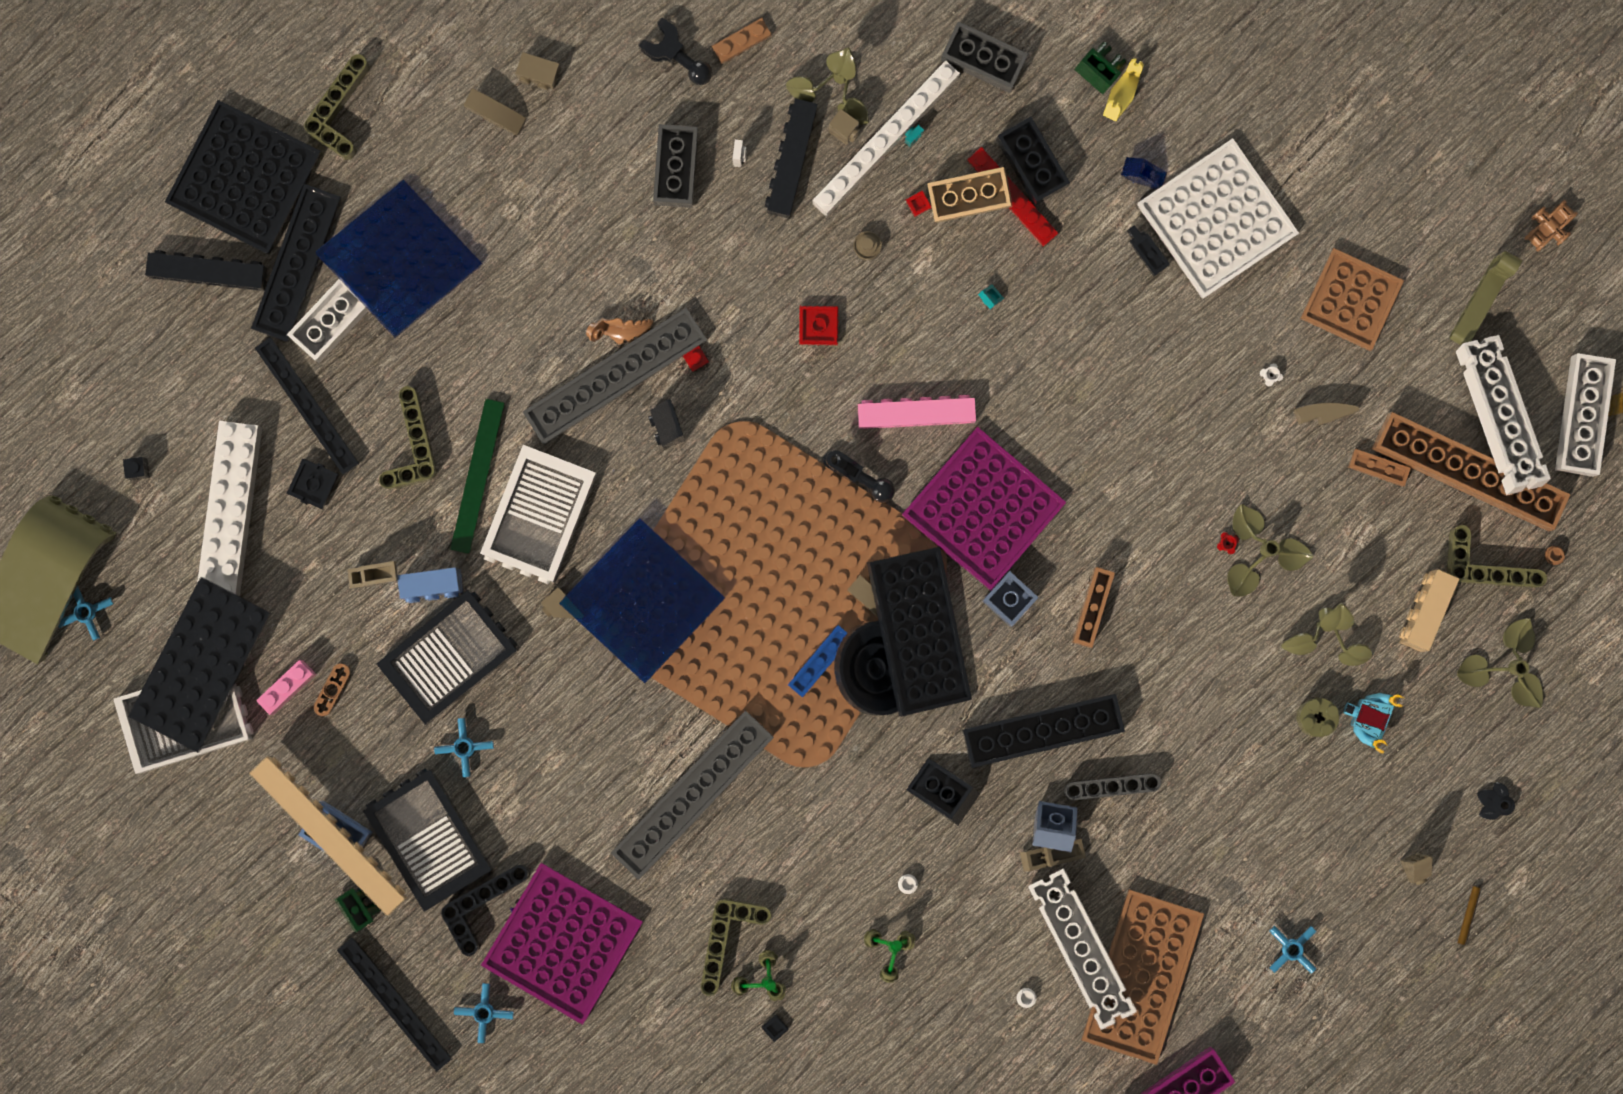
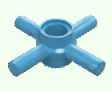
(92, 613)
(472, 747)
(1287, 943)
(475, 1012)

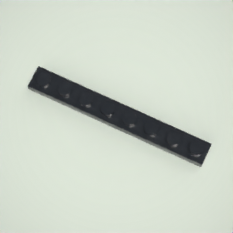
(307, 406)
(394, 1004)

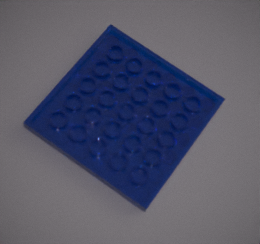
(399, 258)
(642, 600)

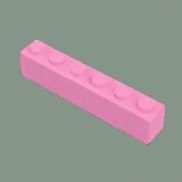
(916, 413)

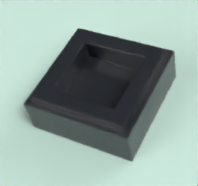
(775, 1028)

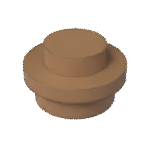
(1554, 555)

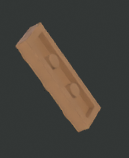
(741, 41)
(1379, 467)

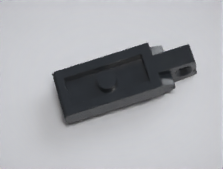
(1147, 251)

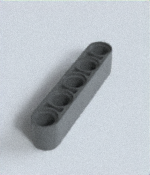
(1122, 788)

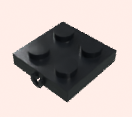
(312, 484)

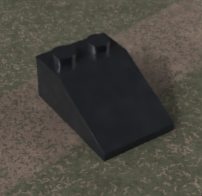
(667, 424)
(943, 791)

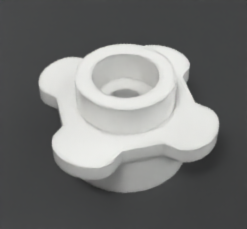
(1276, 374)

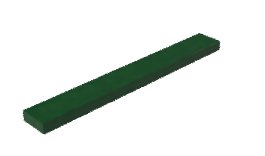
(477, 476)

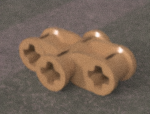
(1551, 225)

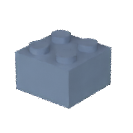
(1010, 599)
(1055, 826)

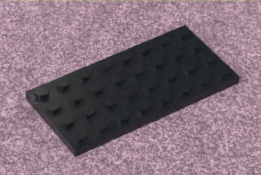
(919, 631)
(199, 664)

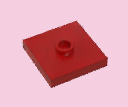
(818, 325)

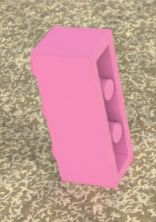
(286, 687)

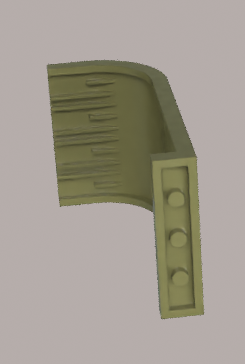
(43, 571)

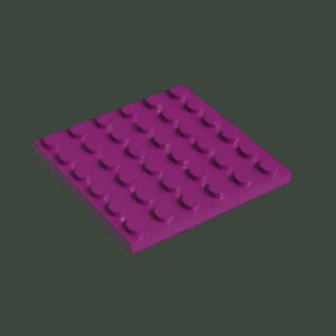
(984, 508)
(561, 943)

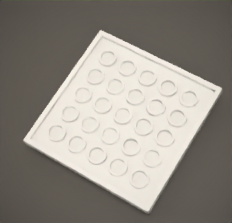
(1217, 218)

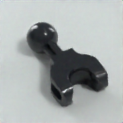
(672, 50)
(881, 489)

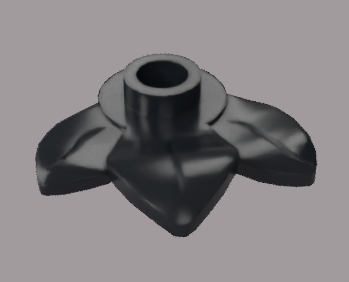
(1492, 802)

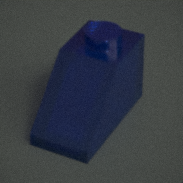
(1143, 172)

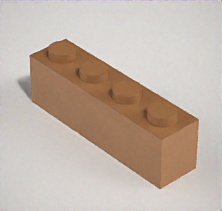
(1093, 607)

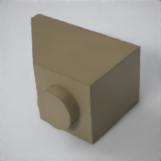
(552, 605)

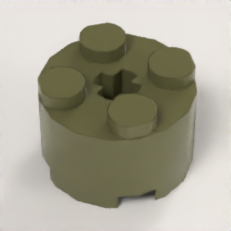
(1328, 713)

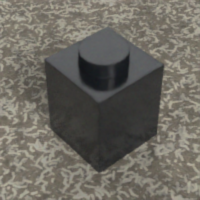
(136, 468)

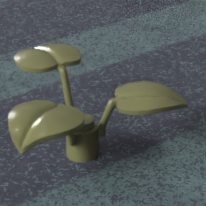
(843, 69)
(1291, 552)
(1331, 619)
(1522, 639)

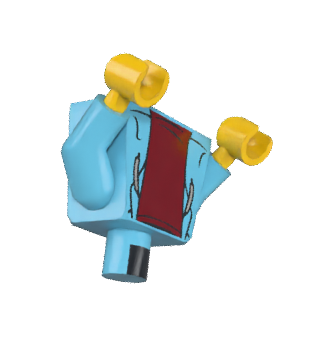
(1371, 717)

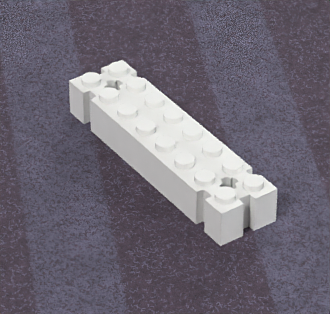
(1503, 415)
(1082, 949)

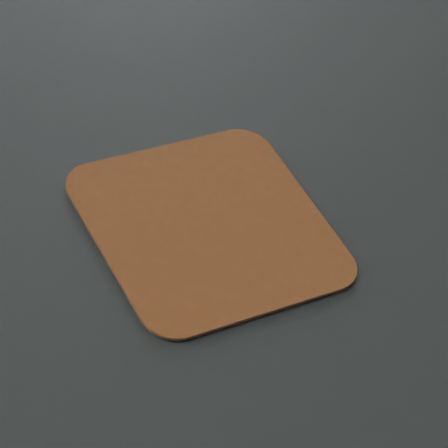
(782, 550)

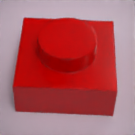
(918, 204)
(695, 359)

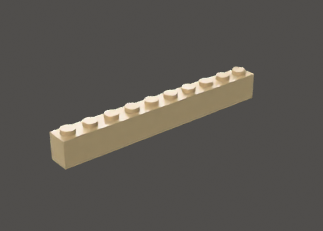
(328, 835)

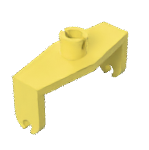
(1123, 91)

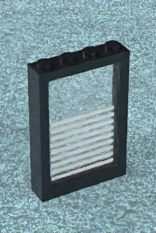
(448, 656)
(427, 839)

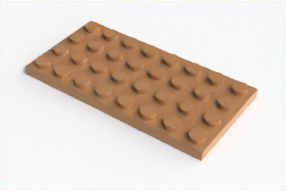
(1151, 958)

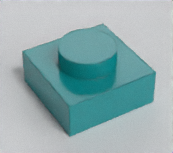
(913, 135)
(990, 296)

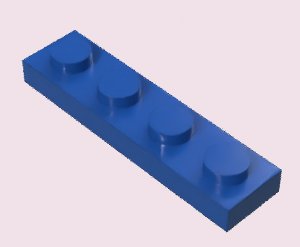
(818, 662)

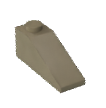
(1418, 868)

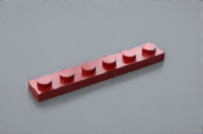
(1022, 207)

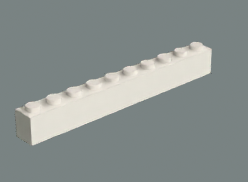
(886, 138)

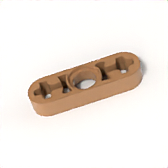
(334, 674)

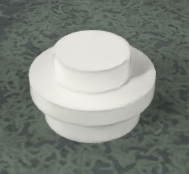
(907, 884)
(1026, 997)

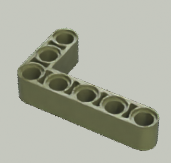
(335, 106)
(1498, 271)
(416, 444)
(1486, 571)
(718, 917)

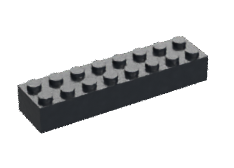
(1043, 730)

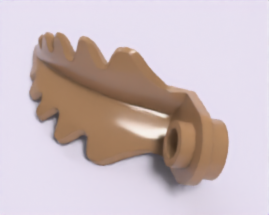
(618, 329)

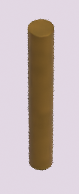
(1468, 915)

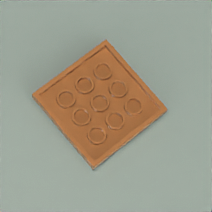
(1352, 299)

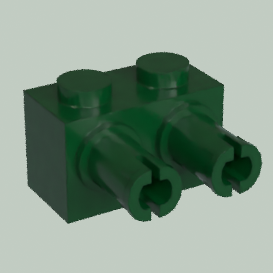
(1098, 70)
(353, 909)

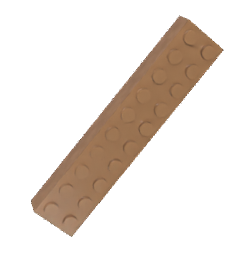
(1466, 471)

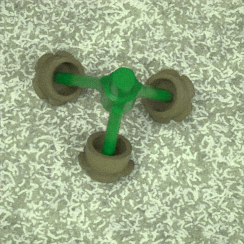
(904, 941)
(774, 989)

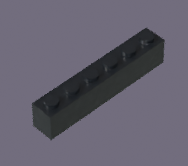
(792, 158)
(206, 271)

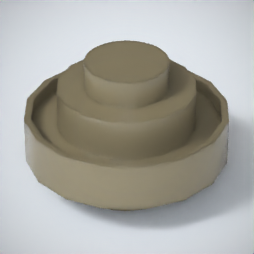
(867, 245)

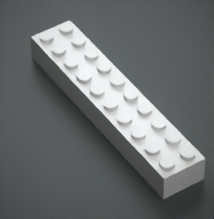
(230, 504)

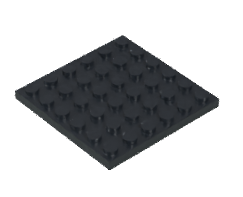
(243, 177)

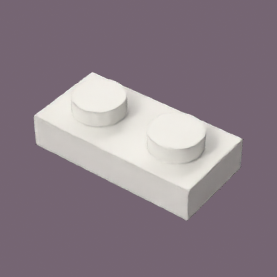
(739, 153)

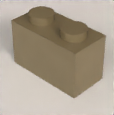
(537, 71)
(844, 127)

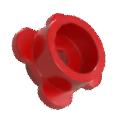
(1227, 538)

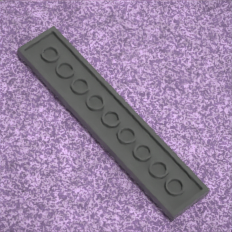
(614, 376)
(692, 795)

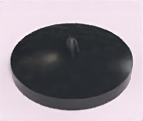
(864, 671)

